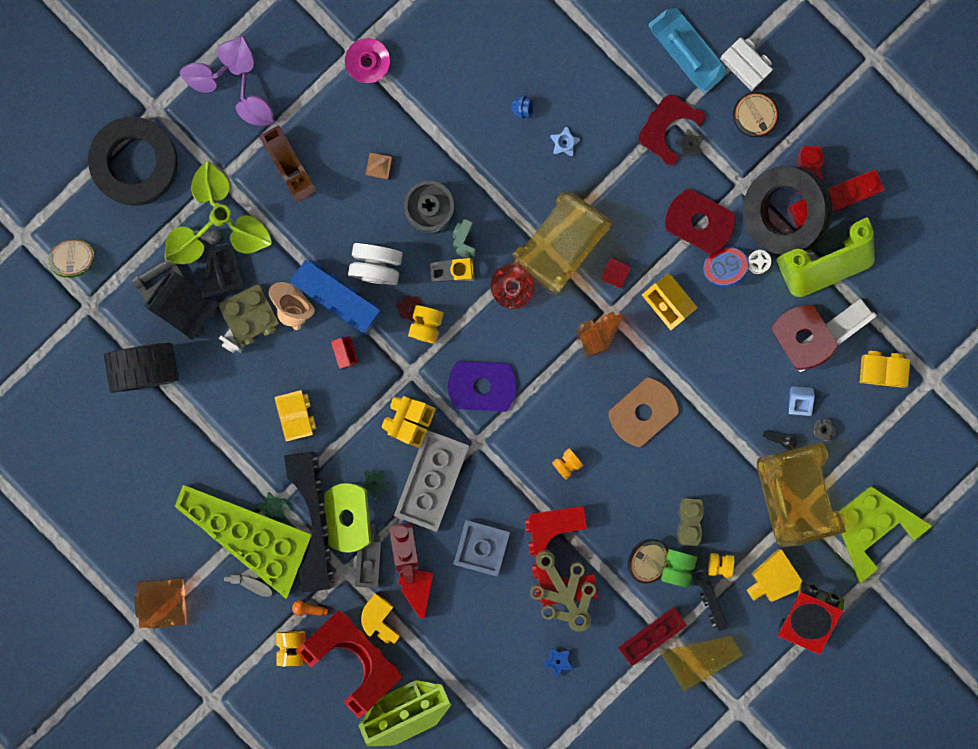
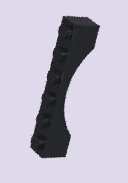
(302, 473)

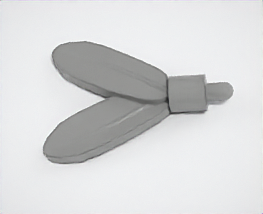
(249, 581)

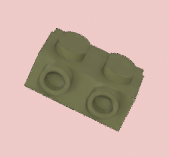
(249, 315)

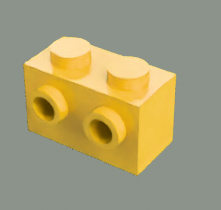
(669, 301)

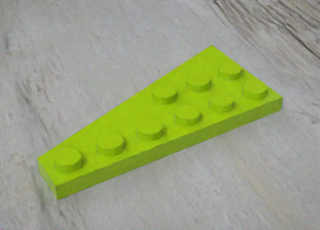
(257, 541)

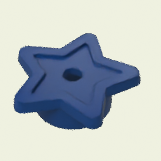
(551, 662)

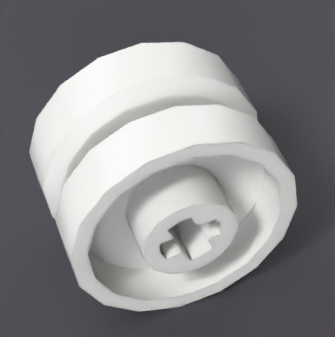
(374, 268)

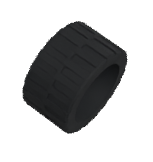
(141, 367)

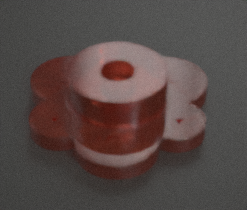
(404, 304)

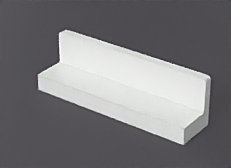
(847, 322)

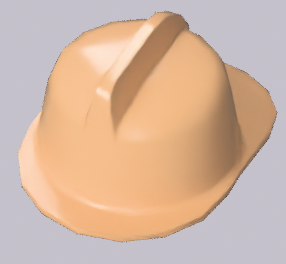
(291, 304)

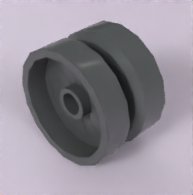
(429, 193)

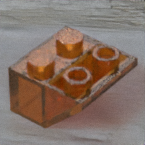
(597, 336)

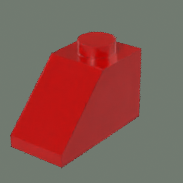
(418, 592)

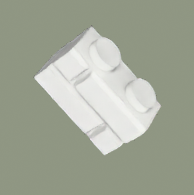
(747, 63)

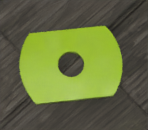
(355, 499)

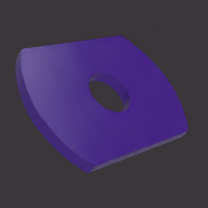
(501, 386)

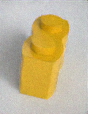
(884, 370)
(294, 415)

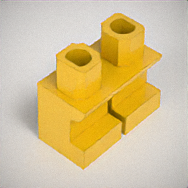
(408, 411)

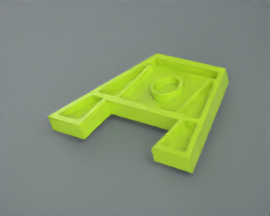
(869, 519)

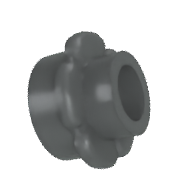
(825, 423)

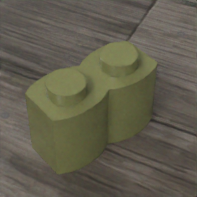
(689, 529)

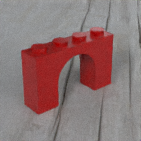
(543, 528)
(378, 672)

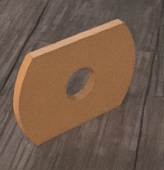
(623, 415)

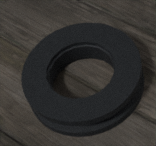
(114, 134)
(757, 203)

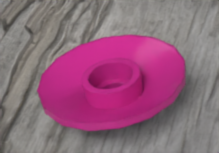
(363, 50)

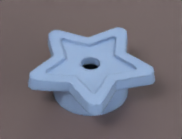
(564, 136)

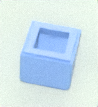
(801, 401)

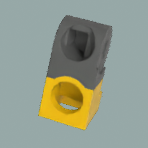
(452, 270)

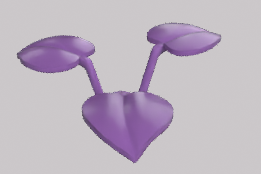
(239, 59)

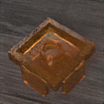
(160, 603)

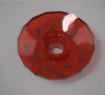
(504, 292)

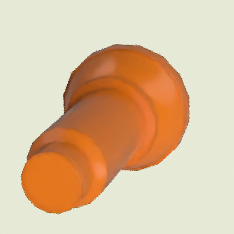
(302, 608)

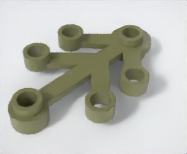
(564, 594)

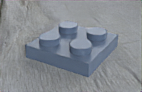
(481, 548)

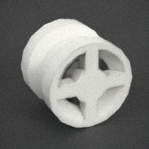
(763, 261)

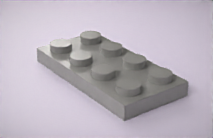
(431, 481)

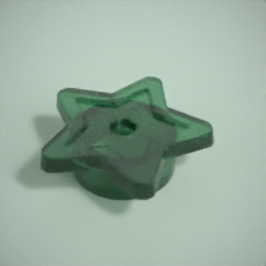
(381, 484)
(276, 502)

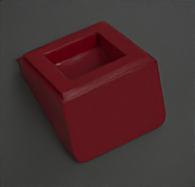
(615, 273)

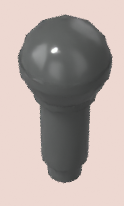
(211, 236)

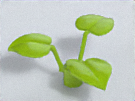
(212, 186)

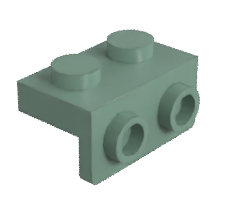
(461, 236)

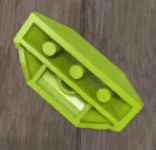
(404, 713)

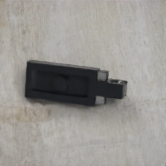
(709, 598)

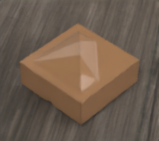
(378, 166)

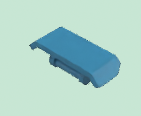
(688, 49)

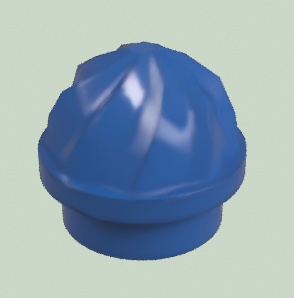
(522, 107)

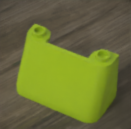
(808, 277)

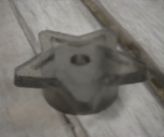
(686, 149)

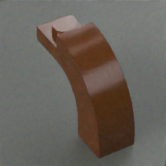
(287, 163)

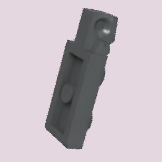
(369, 563)

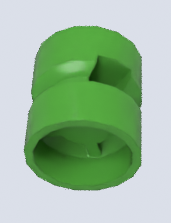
(679, 568)

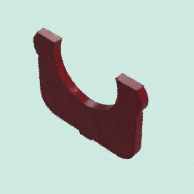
(653, 133)

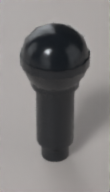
(788, 441)

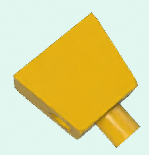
(774, 578)

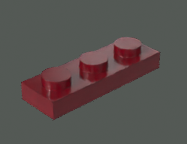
(652, 636)

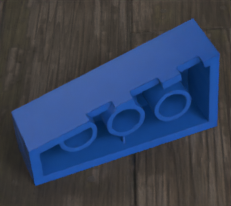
(336, 297)

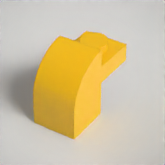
(373, 617)

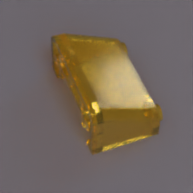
(562, 242)
(798, 495)

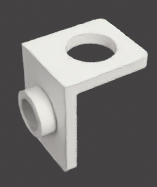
(230, 343)

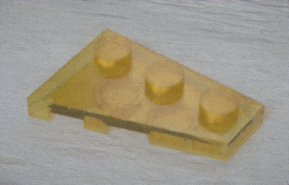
(700, 660)

